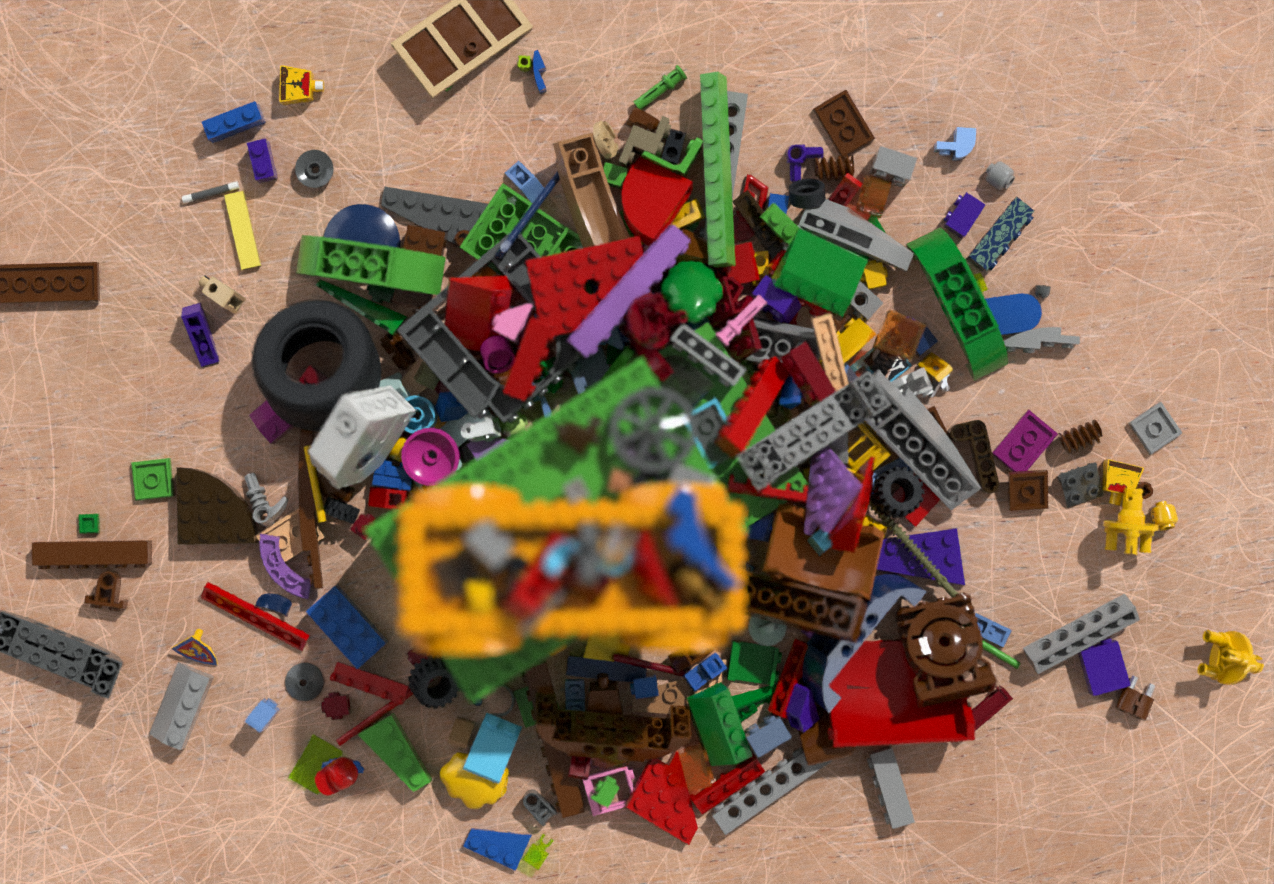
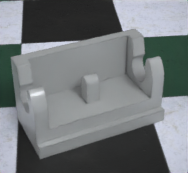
(687, 475)

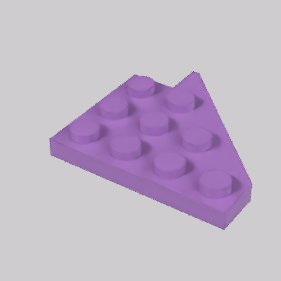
(829, 490)

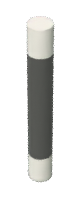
(210, 192)

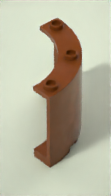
(834, 571)

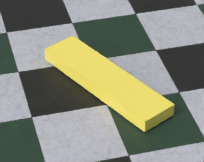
(242, 230)

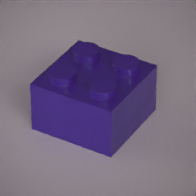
(779, 302)

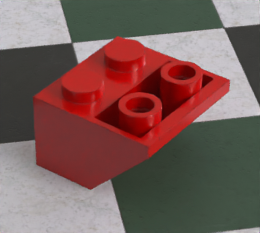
(745, 266)

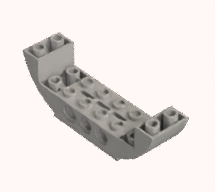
(813, 430)

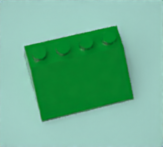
(819, 272)

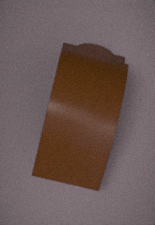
(326, 488)

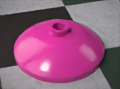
(417, 457)

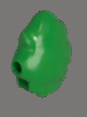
(692, 289)

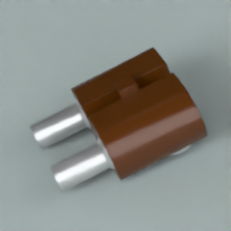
(1135, 703)

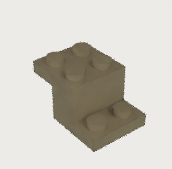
(643, 140)

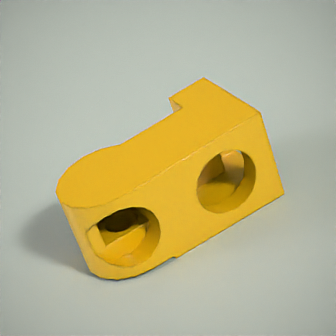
(762, 261)

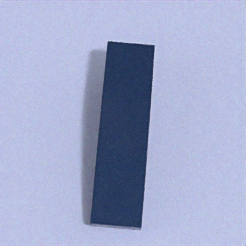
(591, 668)

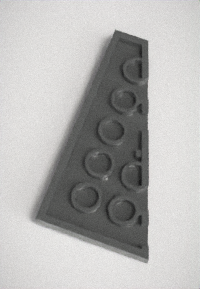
(433, 211)

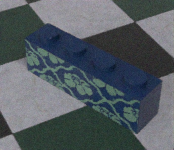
(1000, 234)

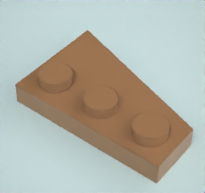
(669, 694)

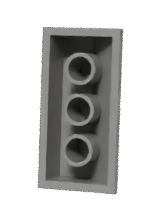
(781, 338)
(181, 706)

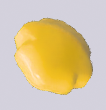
(468, 787)

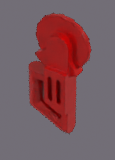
(741, 229)

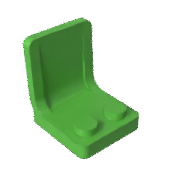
(682, 169)

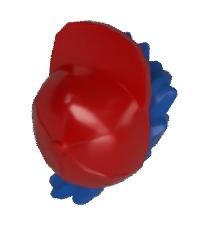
(337, 775)

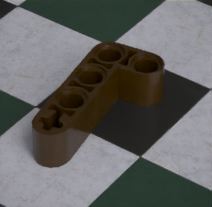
(978, 457)

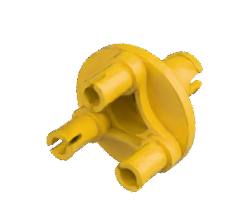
(1131, 523)
(1229, 657)

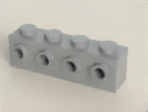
(708, 355)

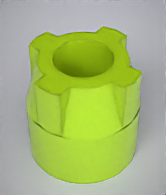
(524, 68)

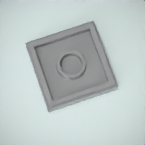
(1155, 428)

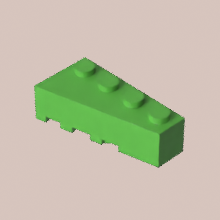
(396, 750)

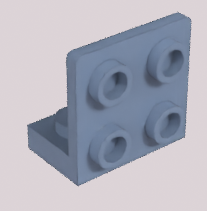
(589, 371)

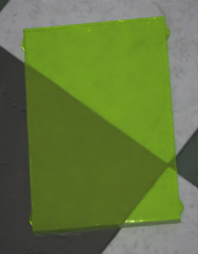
(311, 761)

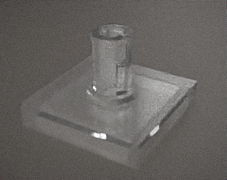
(617, 545)

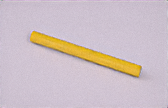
(315, 486)

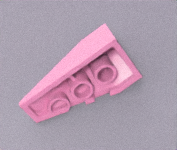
(513, 323)

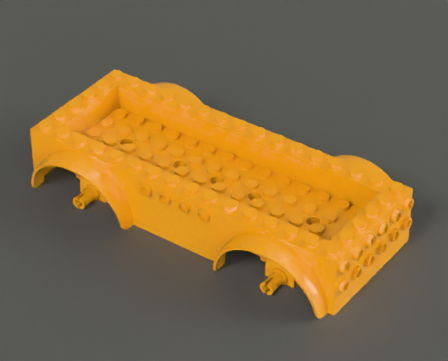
(447, 514)

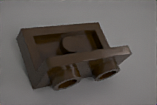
(676, 571)

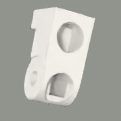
(482, 430)

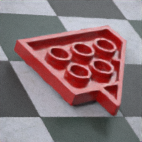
(664, 798)

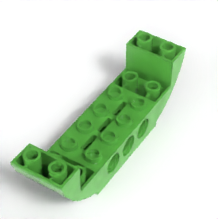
(370, 264)

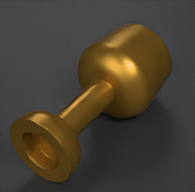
(692, 582)

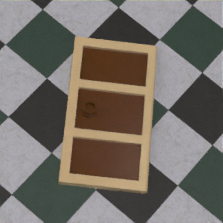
(459, 40)

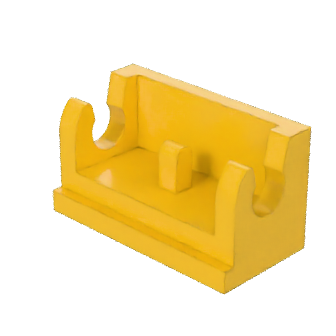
(689, 214)

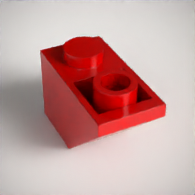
(387, 498)

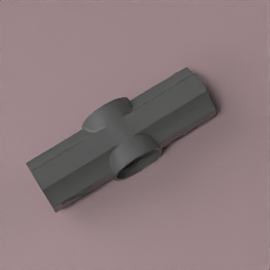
(588, 554)

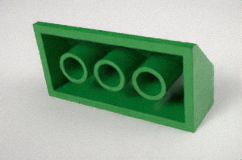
(719, 725)

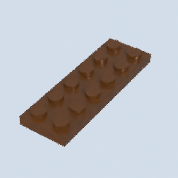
(49, 282)

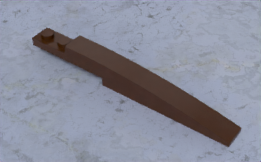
(307, 511)

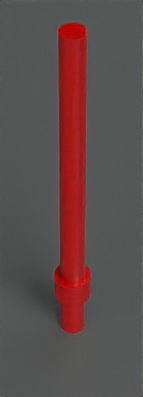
(371, 719)

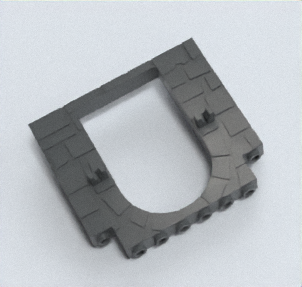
(458, 367)

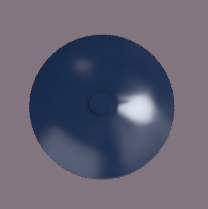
(364, 225)

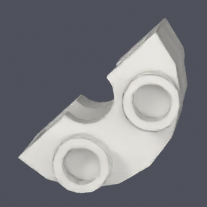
(916, 381)

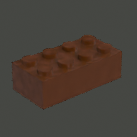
(424, 241)

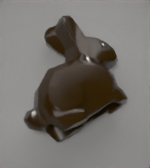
(577, 436)

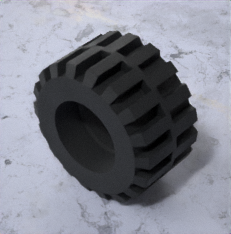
(911, 487)
(424, 673)

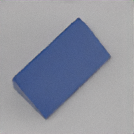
(790, 394)

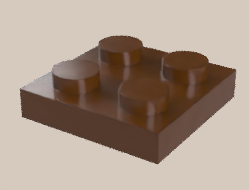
(1028, 490)

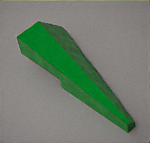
(378, 314)
(747, 703)

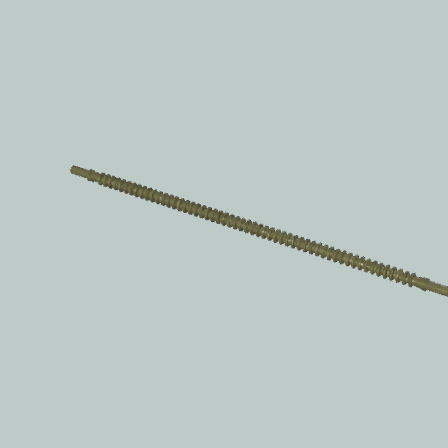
(941, 580)

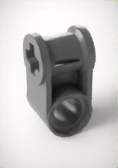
(541, 810)

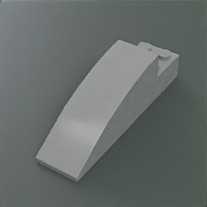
(922, 444)

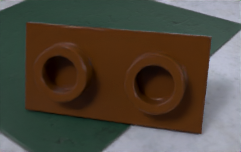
(394, 344)

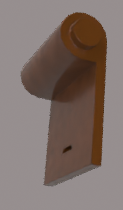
(817, 745)

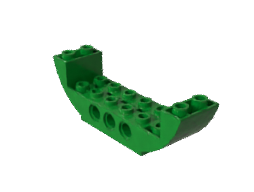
(961, 302)

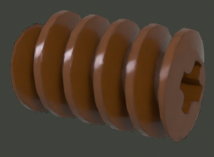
(833, 167)
(1081, 436)

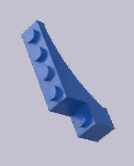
(690, 537)

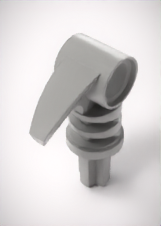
(260, 504)

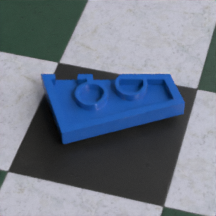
(498, 846)

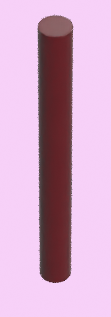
(647, 664)

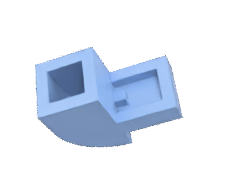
(963, 143)

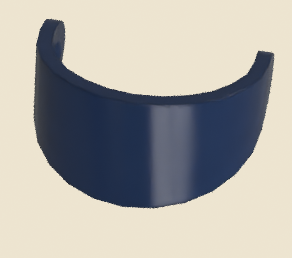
(275, 602)

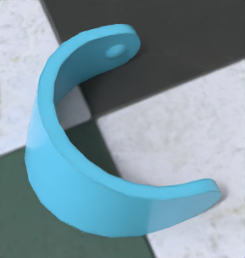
(558, 556)
(611, 573)

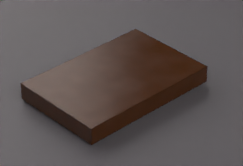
(843, 123)

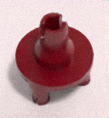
(651, 321)

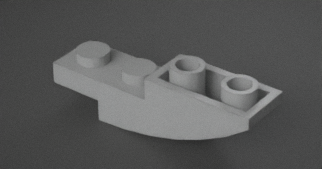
(1032, 340)

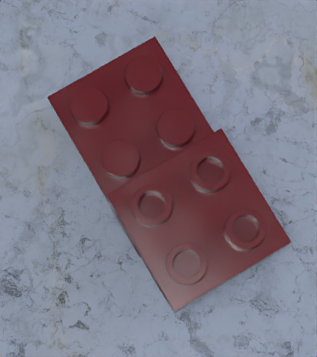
(728, 309)

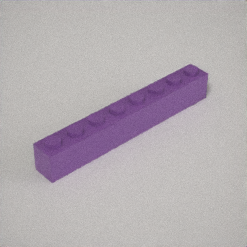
(632, 284)

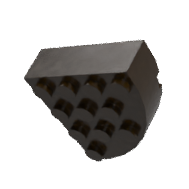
(211, 510)

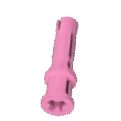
(734, 327)

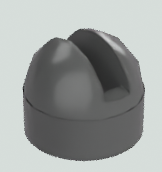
(1042, 291)

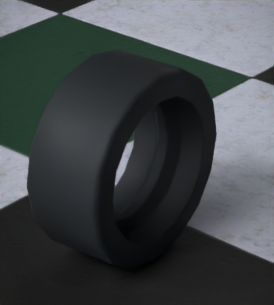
(807, 193)

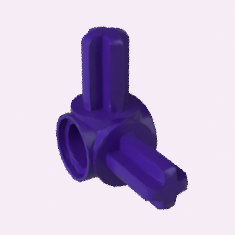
(805, 153)

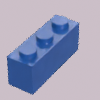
(233, 122)

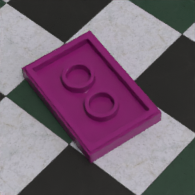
(1024, 443)

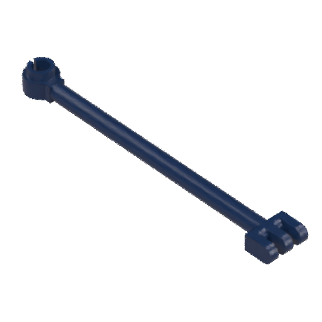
(527, 216)

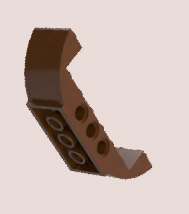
(611, 734)

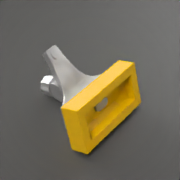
(938, 370)

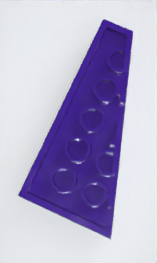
(939, 546)

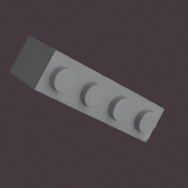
(891, 787)

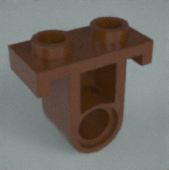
(106, 594)

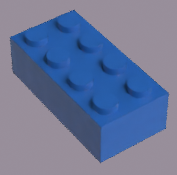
(347, 626)

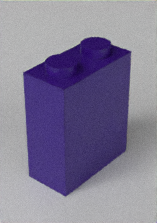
(1104, 667)

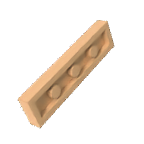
(830, 350)

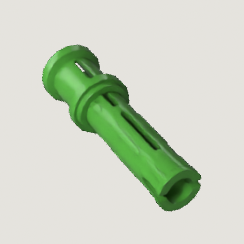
(667, 82)

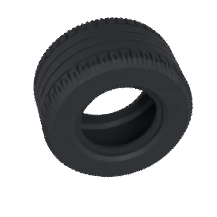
(301, 325)

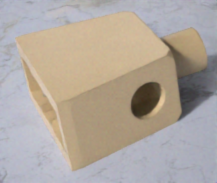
(221, 293)

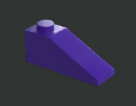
(200, 334)

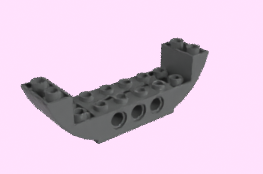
(59, 652)

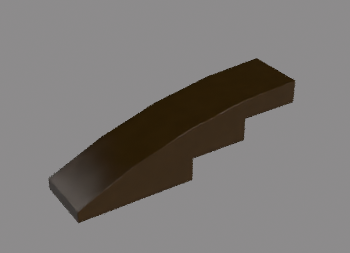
(751, 214)

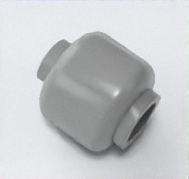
(1000, 175)

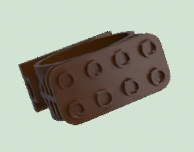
(910, 624)

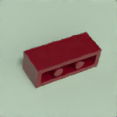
(808, 374)

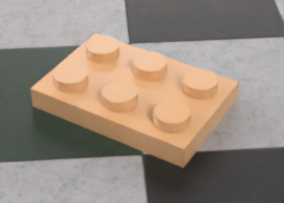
(289, 532)

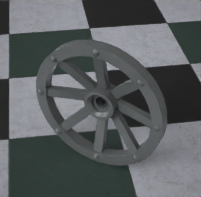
(651, 434)

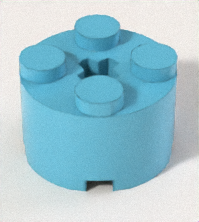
(428, 413)

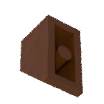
(685, 659)

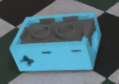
(709, 421)

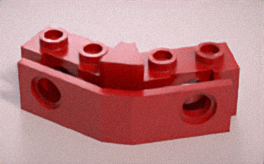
(535, 583)

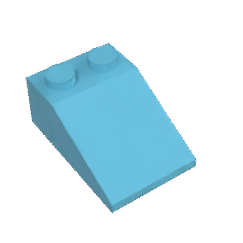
(492, 748)

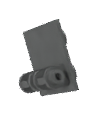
(1081, 484)

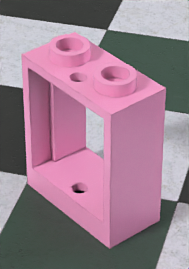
(589, 787)

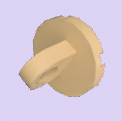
(604, 139)

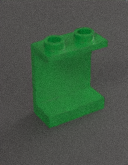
(753, 663)

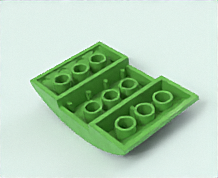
(501, 217)

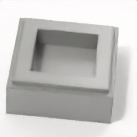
(575, 490)

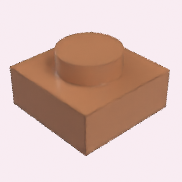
(620, 480)

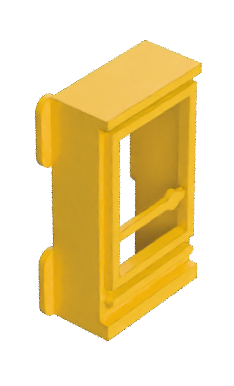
(878, 450)

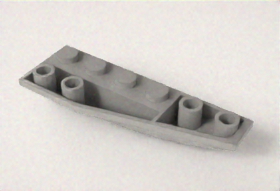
(852, 231)

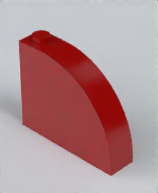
(652, 199)

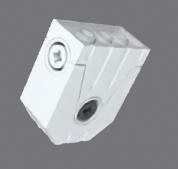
(360, 435)

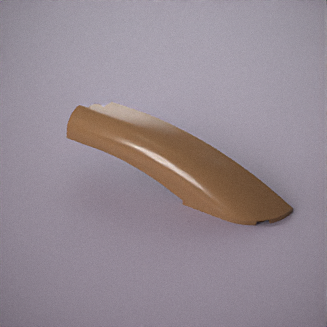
(588, 192)

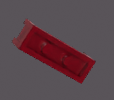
(653, 359)
(990, 706)

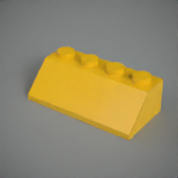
(853, 338)

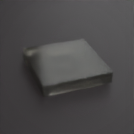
(455, 571)

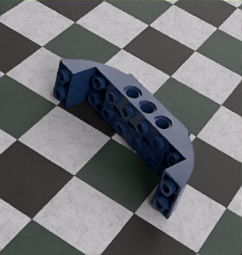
(829, 655)

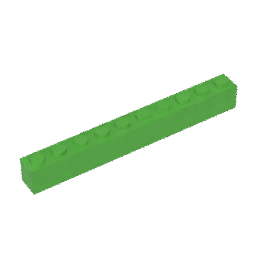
(717, 170)

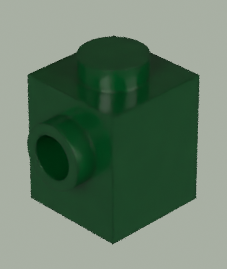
(381, 293)

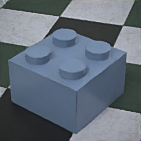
(767, 734)

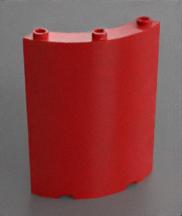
(888, 708)

